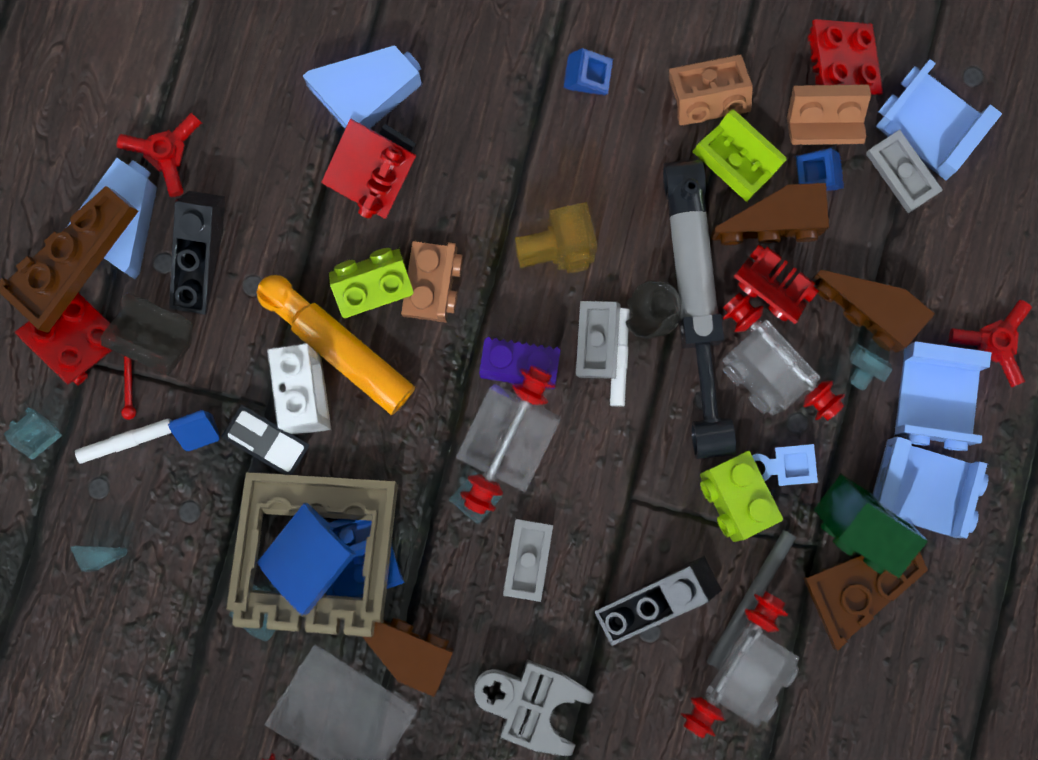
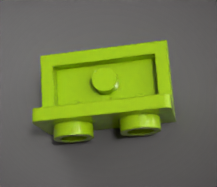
(740, 155)
(370, 282)
(740, 497)

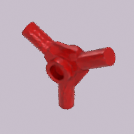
(164, 151)
(999, 339)

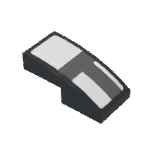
(265, 440)

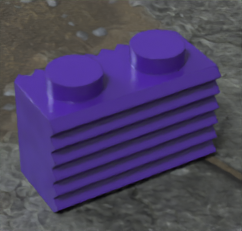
(504, 360)

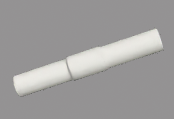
(618, 385)
(123, 441)

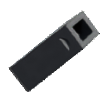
(195, 250)
(659, 601)

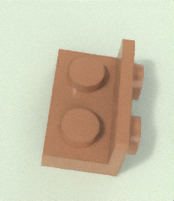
(711, 89)
(828, 114)
(431, 277)

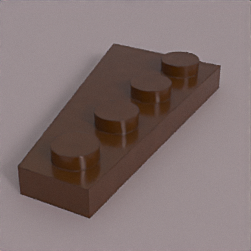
(58, 271)

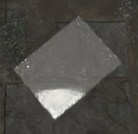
(339, 712)

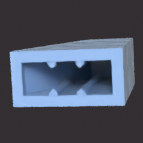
(365, 85)
(134, 186)

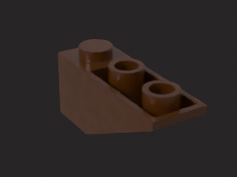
(789, 212)
(883, 309)
(411, 657)

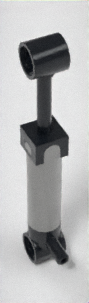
(700, 320)

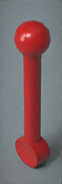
(128, 411)

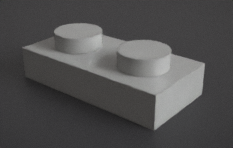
(904, 171)
(598, 339)
(528, 560)

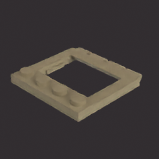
(331, 499)

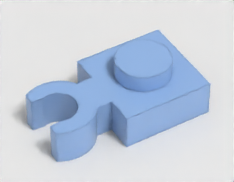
(792, 465)

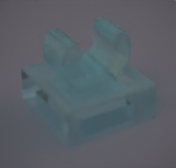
(868, 365)
(32, 434)

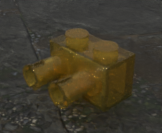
(567, 242)

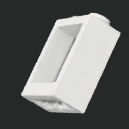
(304, 403)

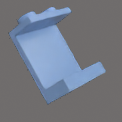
(935, 121)
(940, 394)
(930, 488)

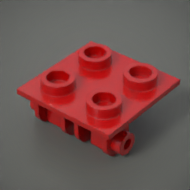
(845, 54)
(368, 169)
(783, 301)
(71, 343)

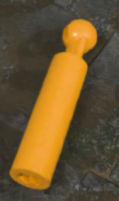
(336, 344)

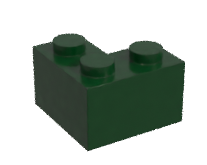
(868, 527)

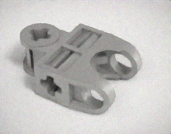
(552, 690)

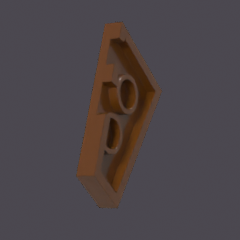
(854, 593)

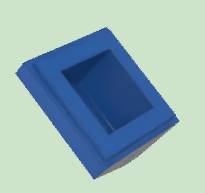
(588, 72)
(821, 167)
(195, 430)

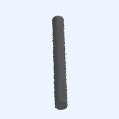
(757, 587)

